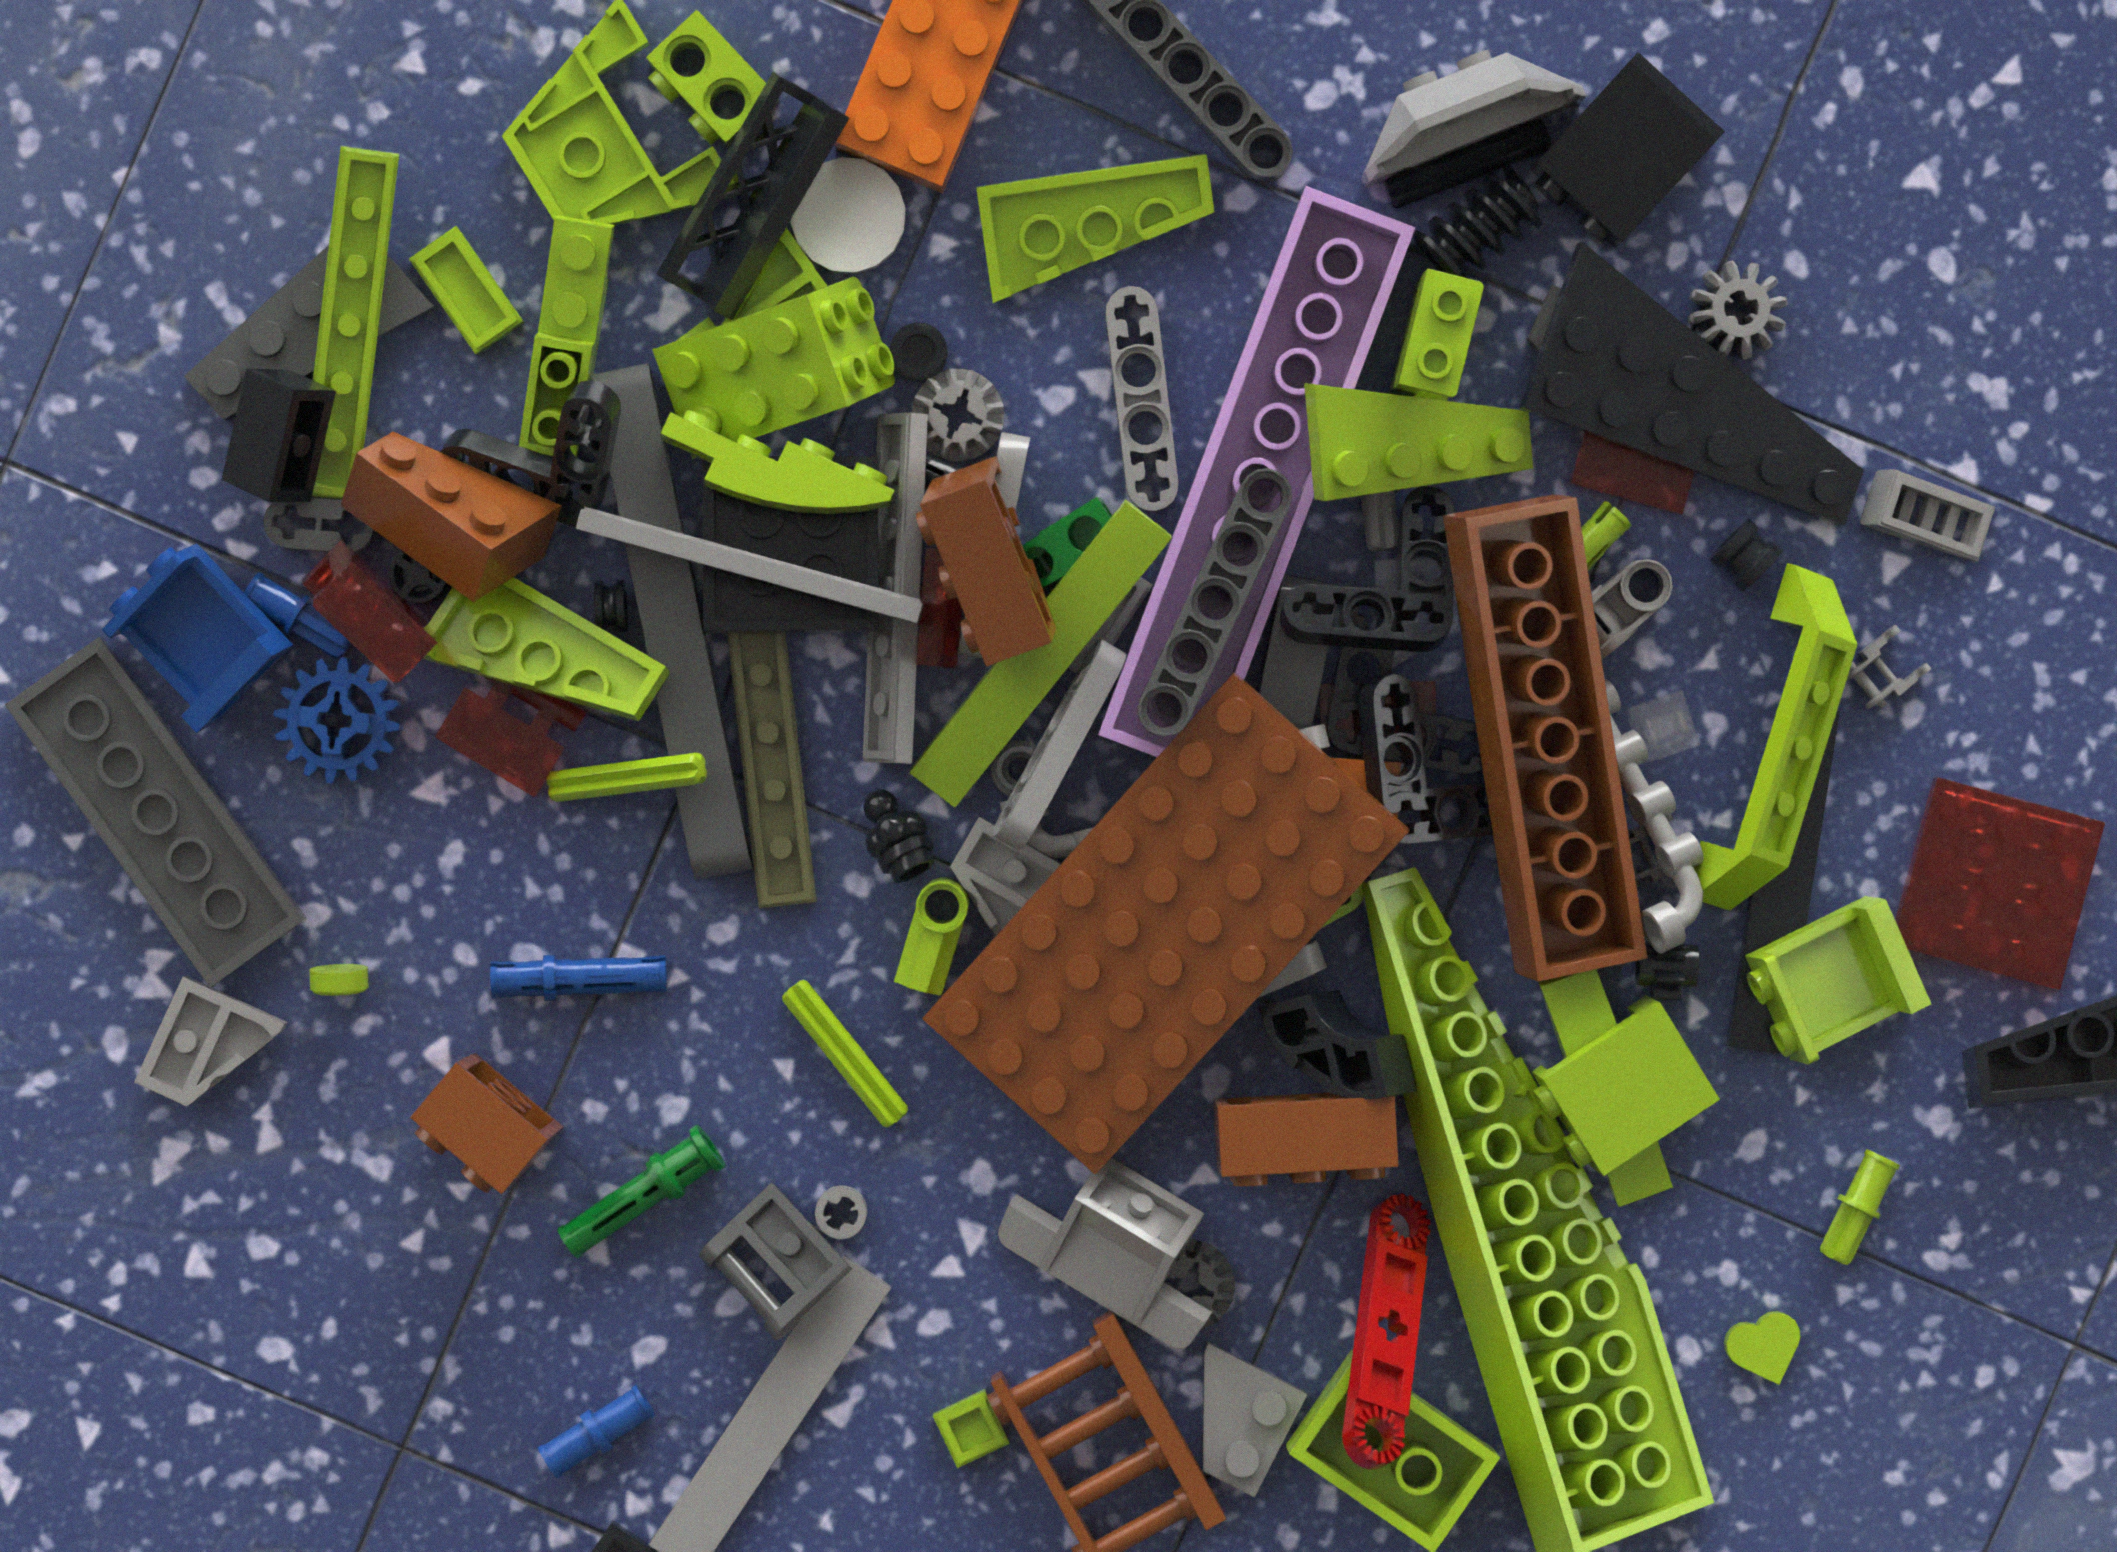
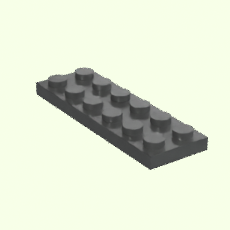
(156, 811)

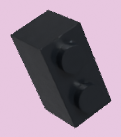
(278, 435)

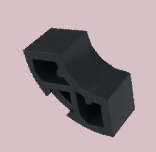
(1336, 1049)

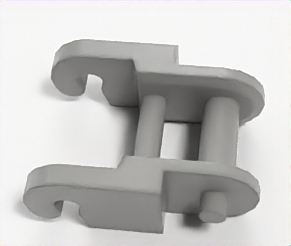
(1896, 685)

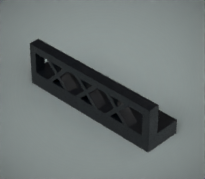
(770, 205)

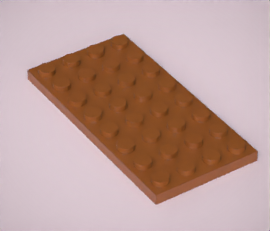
(1165, 923)

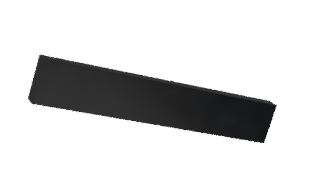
(1777, 911)

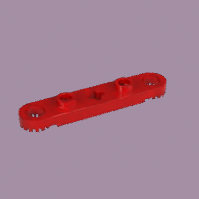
(1383, 1368)

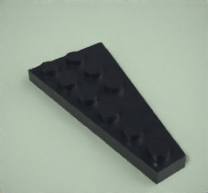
(1651, 384)

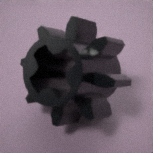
(1668, 971)

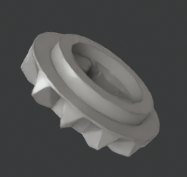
(983, 402)

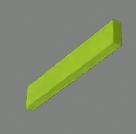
(352, 305)
(1020, 683)

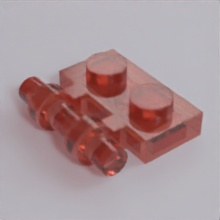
(504, 742)

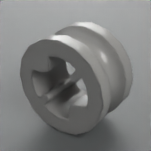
(847, 1228)

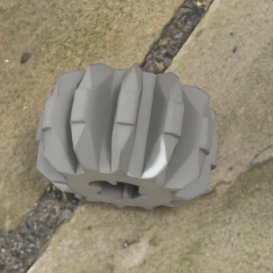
(1747, 293)

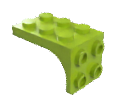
(780, 363)

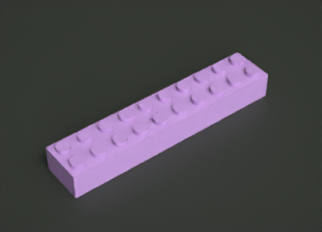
(1307, 330)

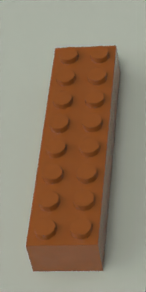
(1545, 736)

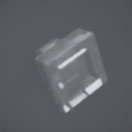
(1664, 725)

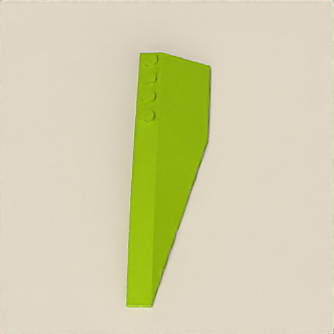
(1534, 1263)

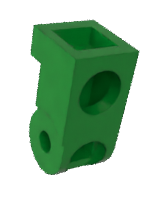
(1065, 540)

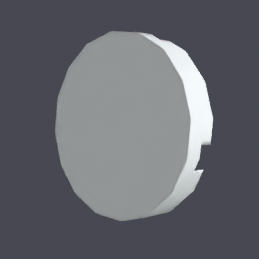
(850, 216)

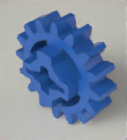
(339, 692)

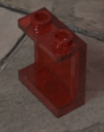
(369, 612)

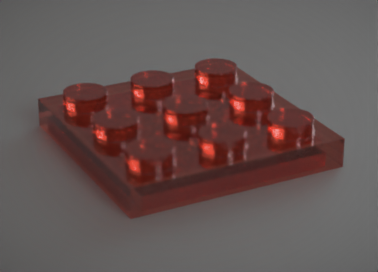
(1997, 882)

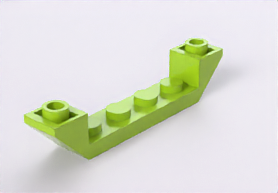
(1794, 743)

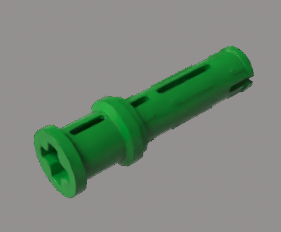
(665, 1177)

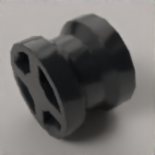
(1745, 555)
(406, 576)

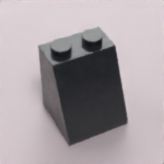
(1625, 152)

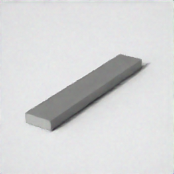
(750, 565)
(894, 648)
(771, 1414)

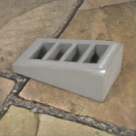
(1883, 499)

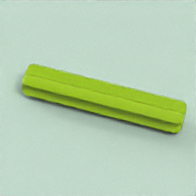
(627, 777)
(845, 1053)

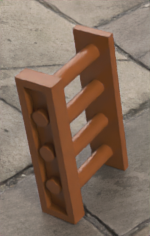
(1134, 1399)

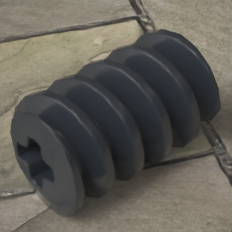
(1481, 225)

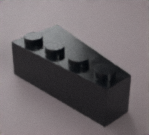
(2047, 1061)

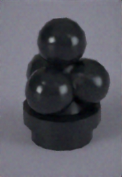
(897, 839)

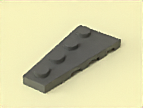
(286, 332)

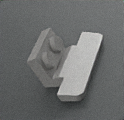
(1116, 1249)

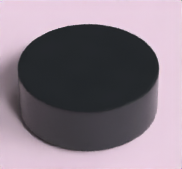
(919, 352)

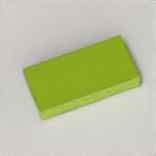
(466, 290)

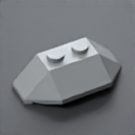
(1465, 109)

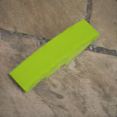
(1579, 1016)

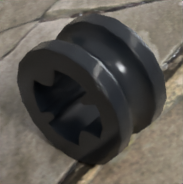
(611, 605)

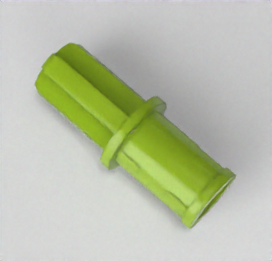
(1858, 1207)

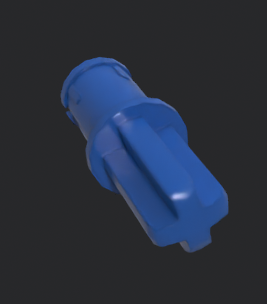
(296, 616)

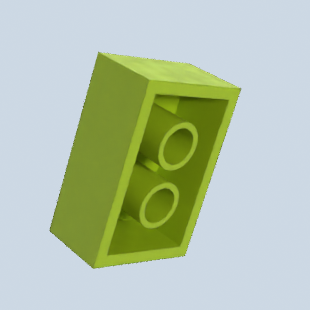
(1419, 1490)

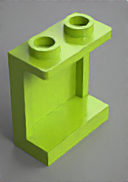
(1436, 336)
(1835, 978)
(1624, 1088)

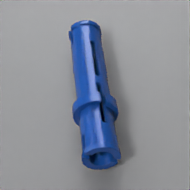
(585, 976)

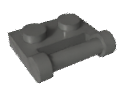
(789, 1247)

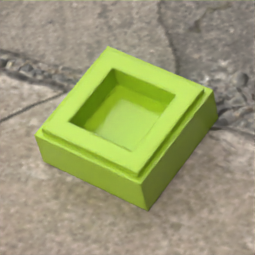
(970, 1428)

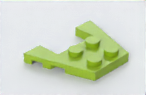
(582, 148)

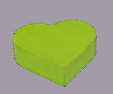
(1764, 1345)

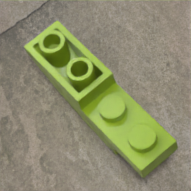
(568, 326)
(799, 482)

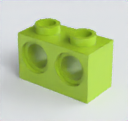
(721, 72)

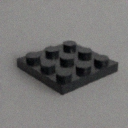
(826, 543)

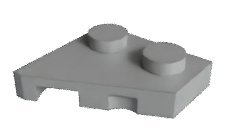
(999, 875)
(203, 1041)
(1243, 1418)

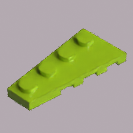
(1076, 218)
(1399, 442)
(545, 649)

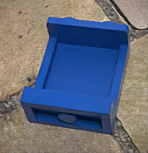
(198, 632)

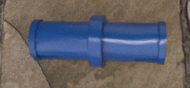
(596, 1431)

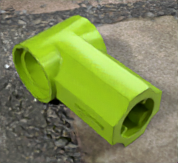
(931, 941)

